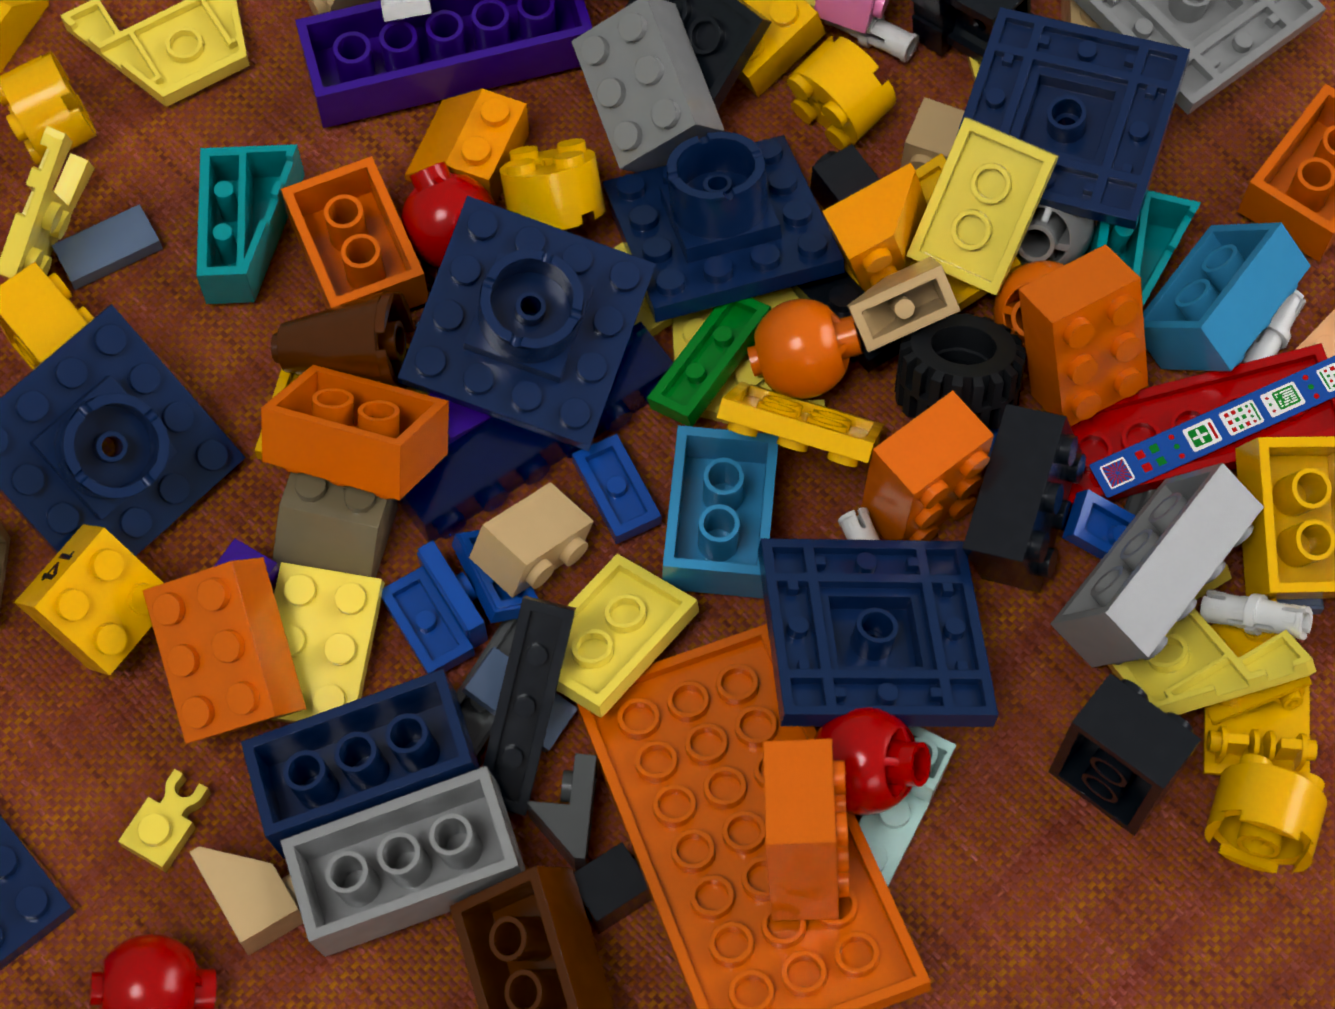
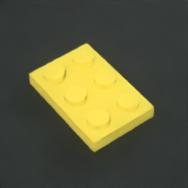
(982, 205)
(328, 631)
(619, 631)

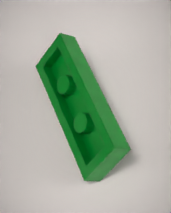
(707, 361)

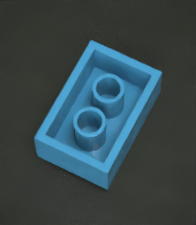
(1222, 296)
(719, 511)

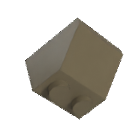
(332, 526)

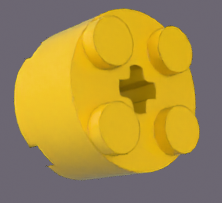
(840, 91)
(43, 98)
(553, 183)
(1267, 815)

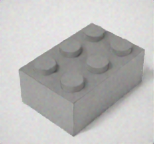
(646, 83)

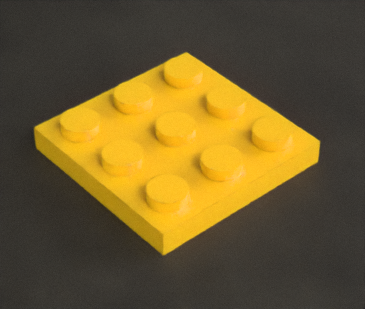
(800, 424)

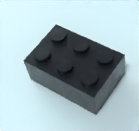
(1024, 498)
(1123, 753)

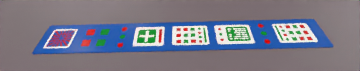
(1216, 428)

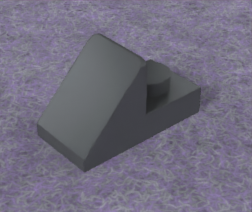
(570, 824)

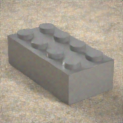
(1158, 567)
(401, 861)

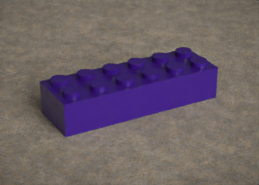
(380, 67)

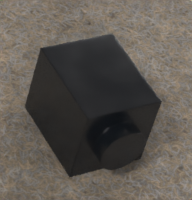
(839, 176)
(611, 887)

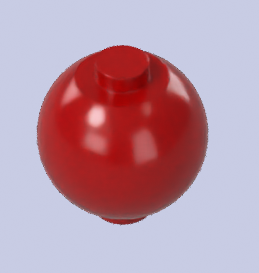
(434, 209)
(877, 757)
(152, 974)

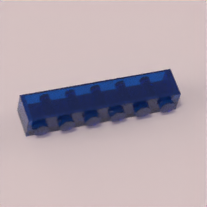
(504, 456)

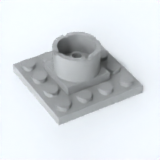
(1222, 35)

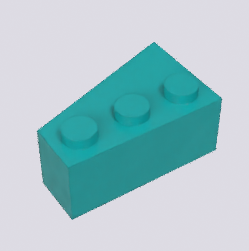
(241, 217)
(1153, 241)

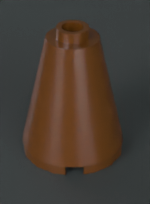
(352, 338)

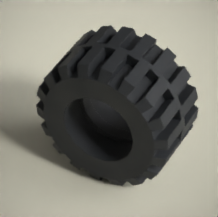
(964, 356)

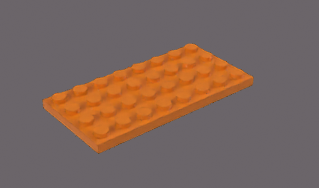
(691, 798)

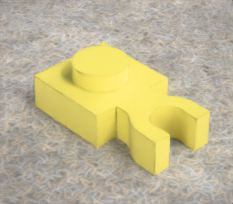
(162, 828)

